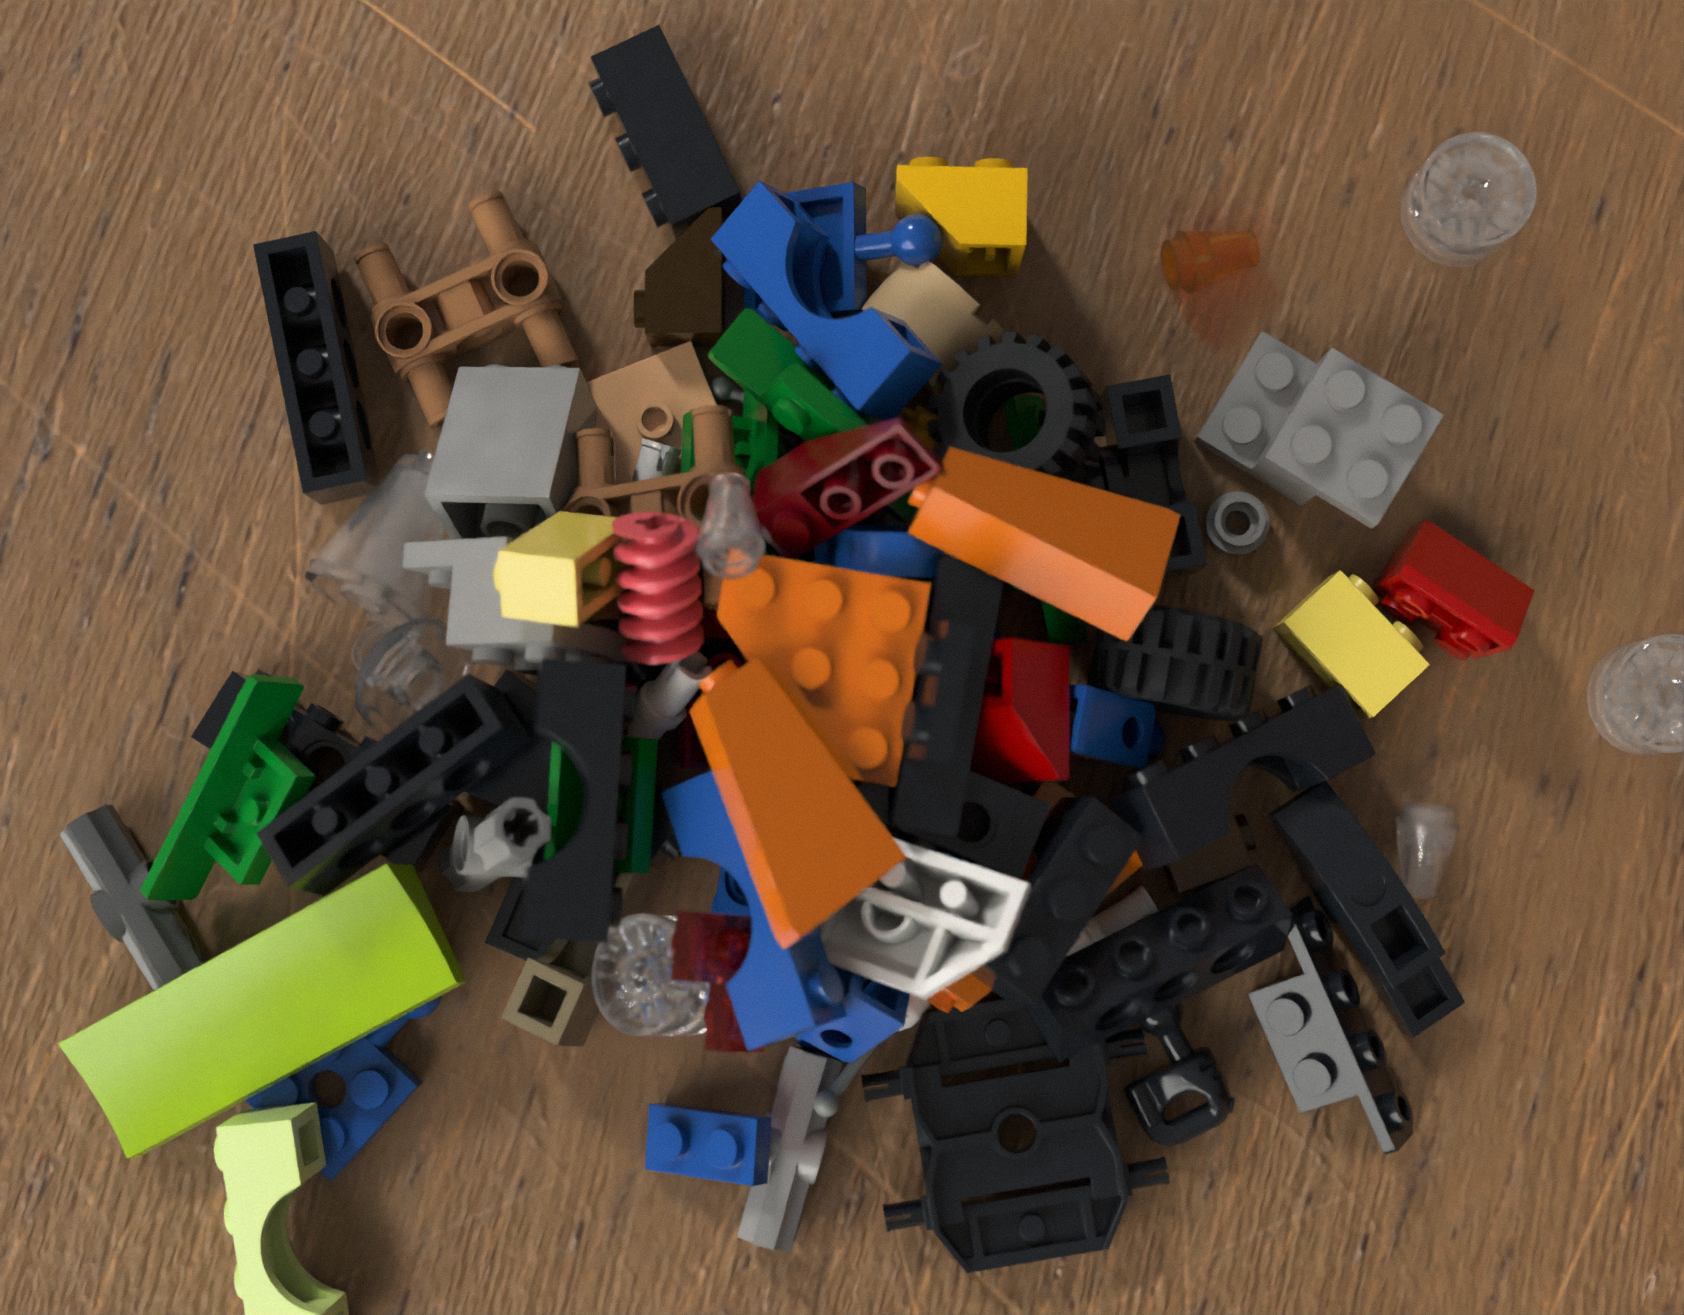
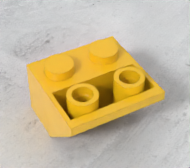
(976, 208)

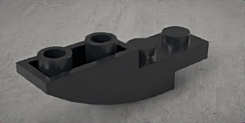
(1370, 905)

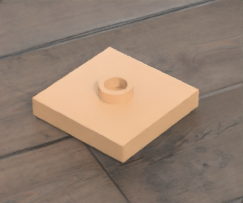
(650, 403)

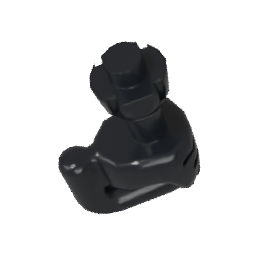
(1185, 1072)

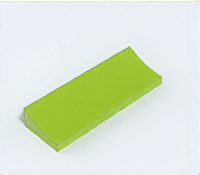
(266, 1008)

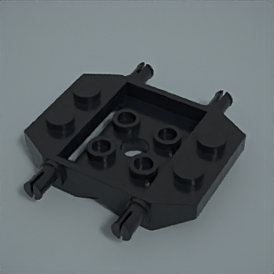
(966, 1160)

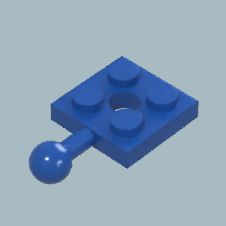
(843, 267)
(374, 1091)

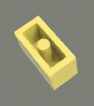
(560, 570)
(1353, 643)

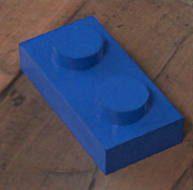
(708, 1143)

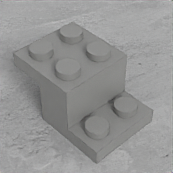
(1319, 428)
(476, 612)

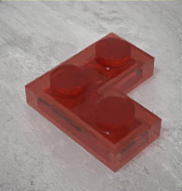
(712, 951)

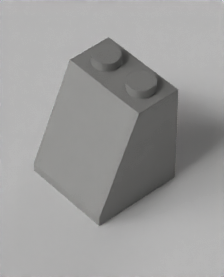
(508, 449)

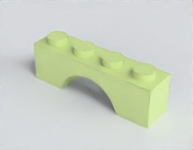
(263, 1163)

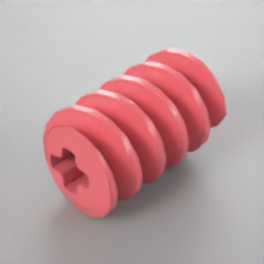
(662, 587)

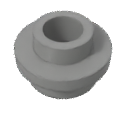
(1250, 509)

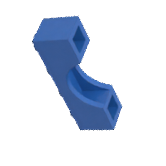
(779, 254)
(776, 988)

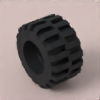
(1014, 368)
(1181, 664)

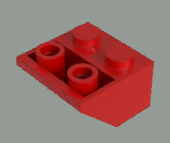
(1453, 593)
(1024, 714)

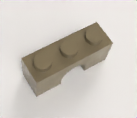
(556, 989)

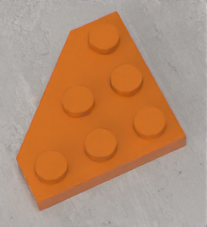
(837, 650)

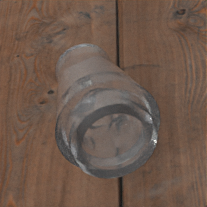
(730, 531)
(1424, 846)

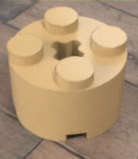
(936, 311)

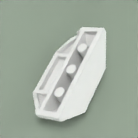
(925, 922)

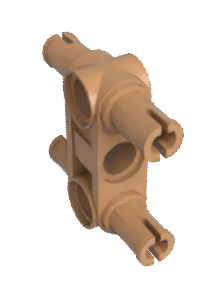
(465, 307)
(674, 494)

